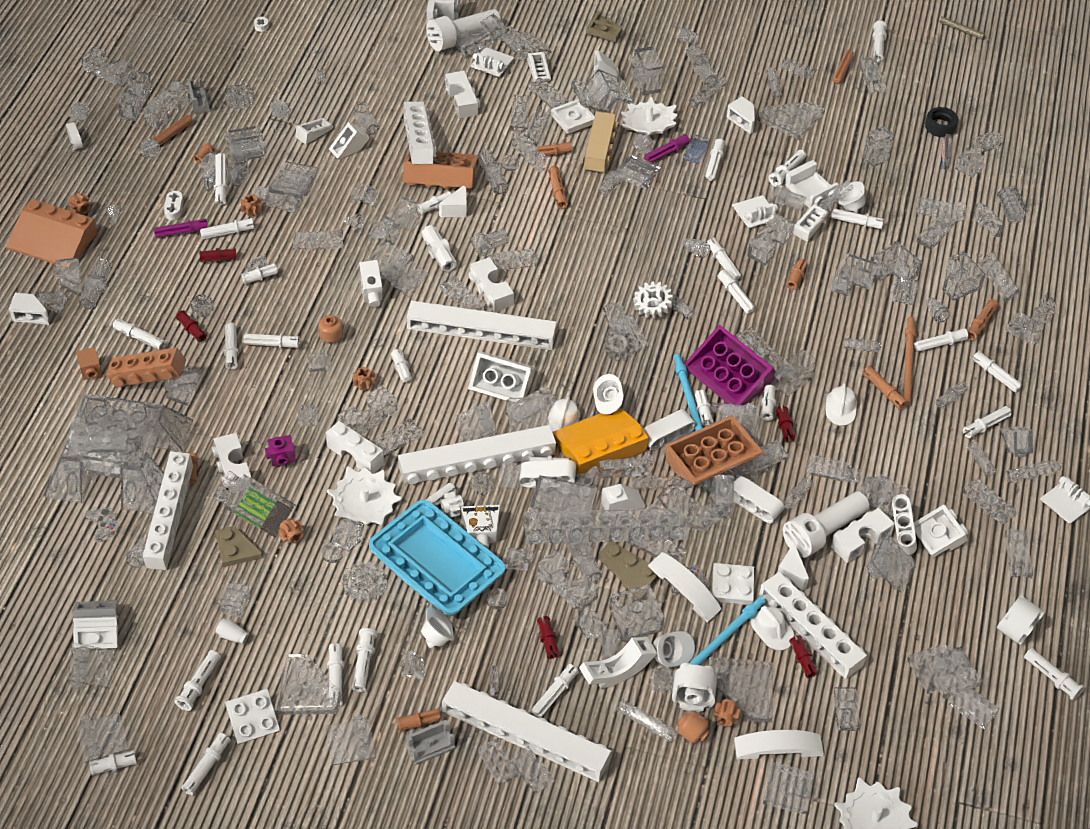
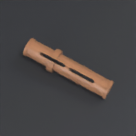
(559, 192)
(979, 323)
(890, 393)

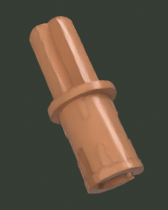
(555, 148)
(797, 274)
(418, 719)

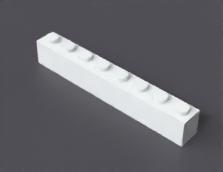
(481, 325)
(476, 454)
(526, 730)

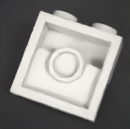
(940, 531)

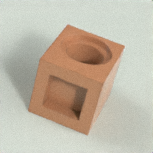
(89, 363)

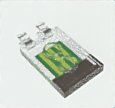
(254, 503)

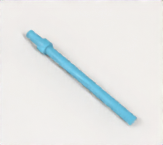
(681, 371)
(747, 613)

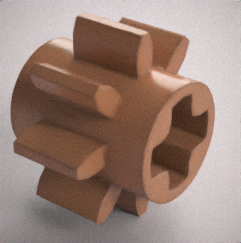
(79, 203)
(251, 205)
(364, 378)
(291, 530)
(726, 712)

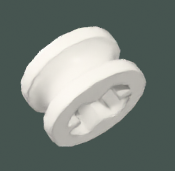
(261, 20)

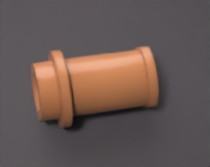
(206, 148)

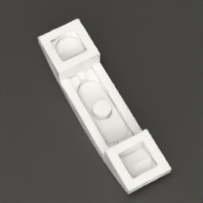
(688, 584)
(778, 742)

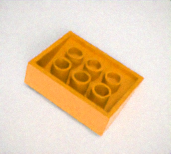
(600, 439)

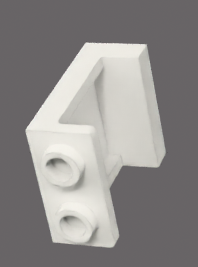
(808, 183)

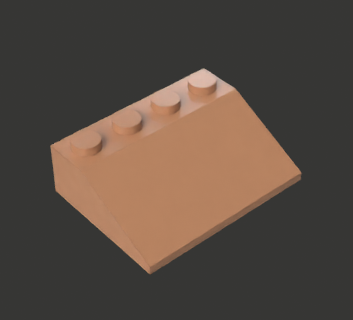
(446, 171)
(51, 232)
(711, 450)

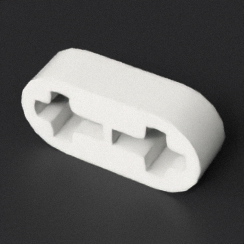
(74, 136)
(177, 205)

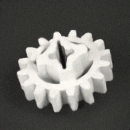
(653, 299)

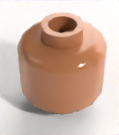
(330, 328)
(692, 726)

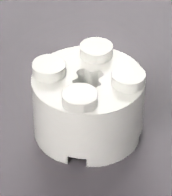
(1020, 620)
(694, 687)

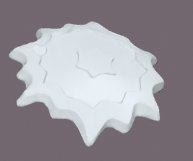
(649, 117)
(364, 496)
(874, 808)

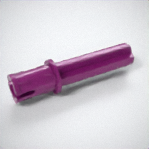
(673, 145)
(190, 226)

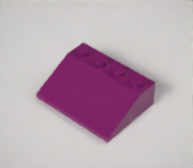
(730, 368)

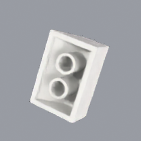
(501, 376)

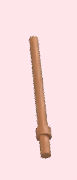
(910, 334)

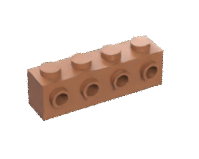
(146, 367)

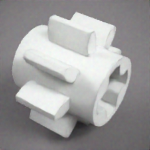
(451, 504)

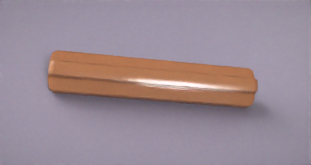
(843, 66)
(173, 129)

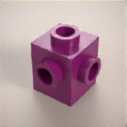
(280, 450)

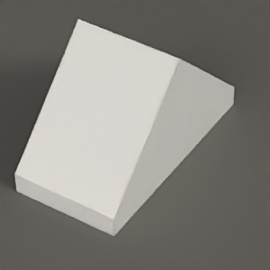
(454, 204)
(794, 569)

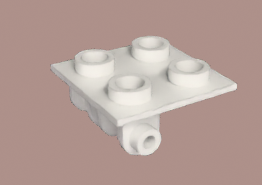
(491, 61)
(755, 211)
(1067, 500)
(252, 716)

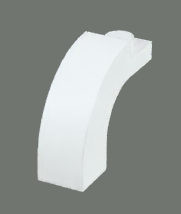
(621, 666)

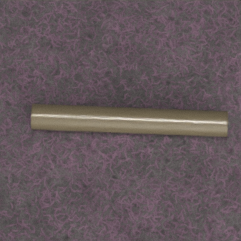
(963, 28)

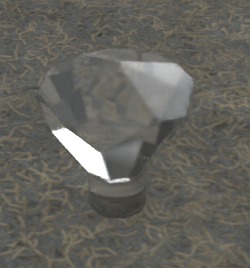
(114, 213)
(355, 221)

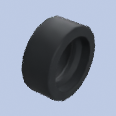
(944, 114)

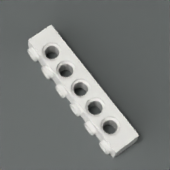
(419, 133)
(168, 511)
(815, 635)

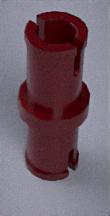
(217, 255)
(191, 326)
(785, 423)
(548, 637)
(803, 656)

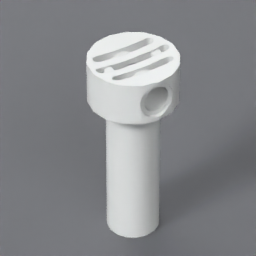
(443, 32)
(810, 531)

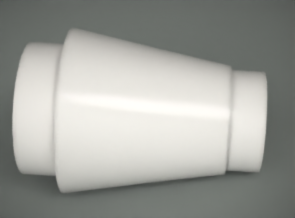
(231, 631)

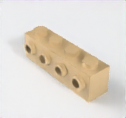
(600, 142)

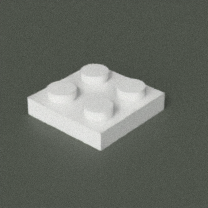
(572, 116)
(733, 583)

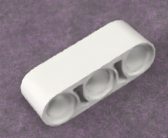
(669, 429)
(556, 469)
(757, 500)
(904, 516)

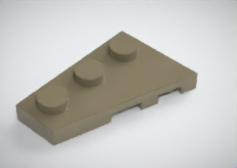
(627, 566)

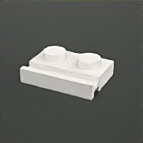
(96, 631)

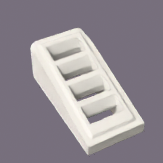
(538, 57)
(312, 130)
(804, 231)

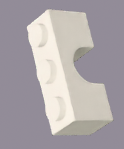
(464, 95)
(496, 295)
(344, 439)
(229, 450)
(873, 525)

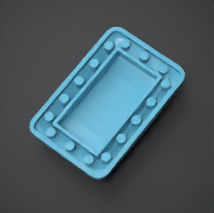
(436, 557)

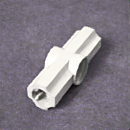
(439, 248)

